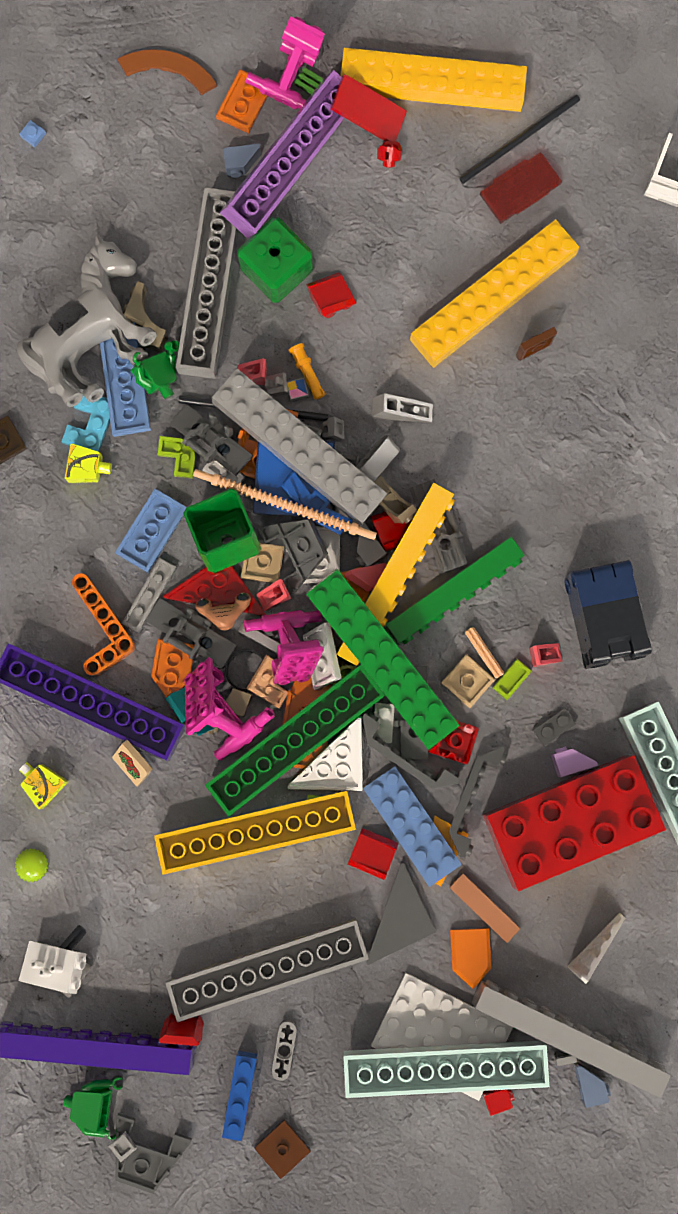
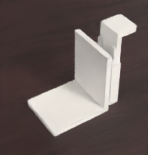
(661, 187)

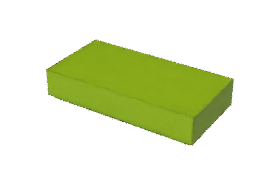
(512, 679)

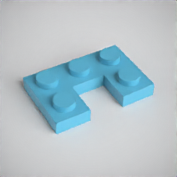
(96, 428)

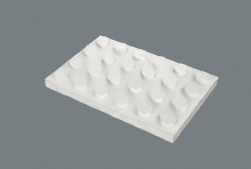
(430, 1017)

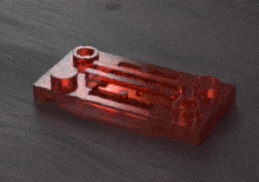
(520, 187)

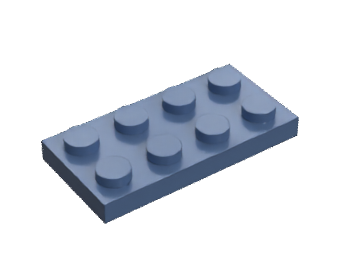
(151, 530)

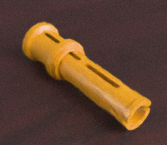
(303, 363)

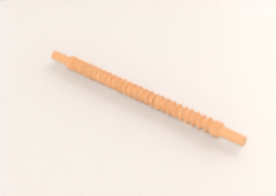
(352, 528)

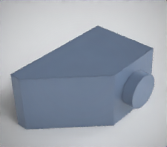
(240, 159)
(591, 1087)

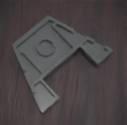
(303, 546)
(146, 1165)

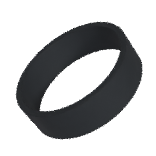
(229, 660)

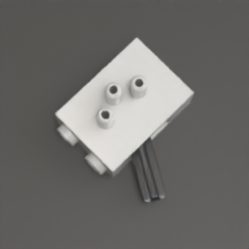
(55, 966)

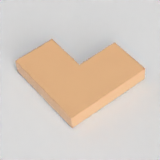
(263, 685)

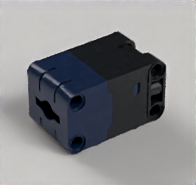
(607, 614)

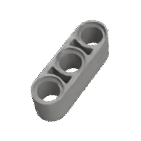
(378, 457)

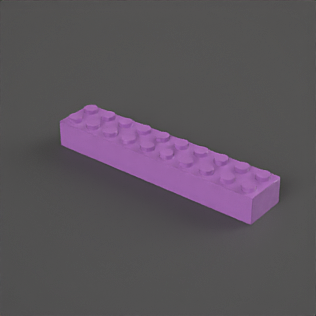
(285, 159)

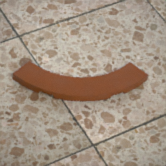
(170, 62)

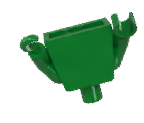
(157, 371)
(91, 1107)

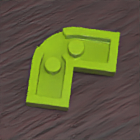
(184, 455)

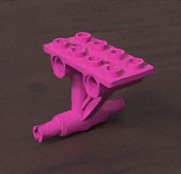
(302, 46)
(296, 657)
(208, 707)

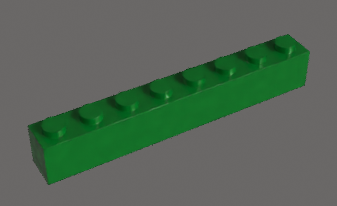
(454, 591)

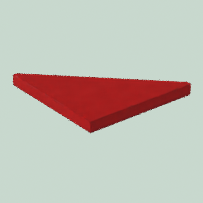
(217, 587)

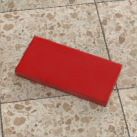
(368, 109)

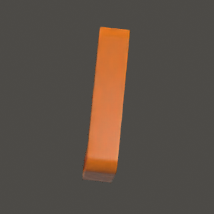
(106, 624)

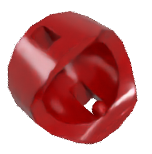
(389, 153)

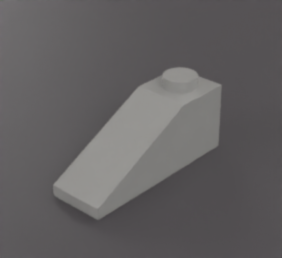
(401, 409)

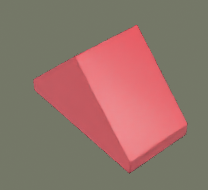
(255, 370)
(367, 576)
(273, 595)
(545, 654)

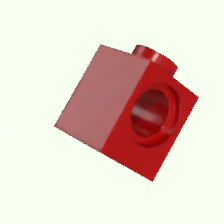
(498, 1100)

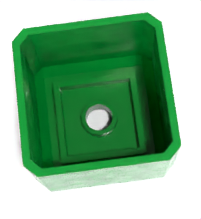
(276, 274)
(213, 522)

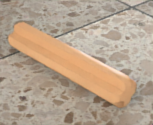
(484, 652)

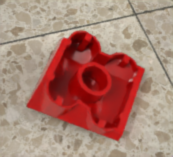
(331, 295)
(388, 531)
(457, 744)
(373, 853)
(183, 1032)

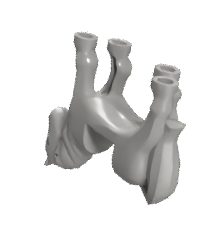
(56, 356)

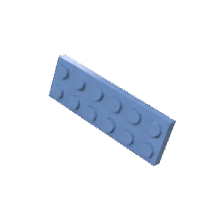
(125, 397)
(412, 826)

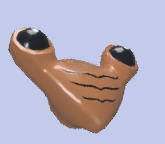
(224, 615)

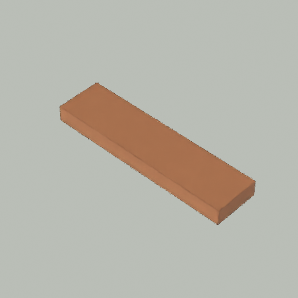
(484, 908)

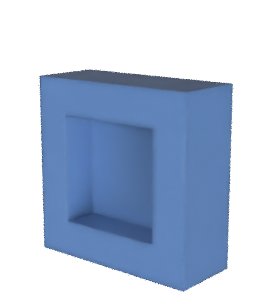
(32, 133)

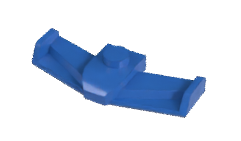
(299, 494)

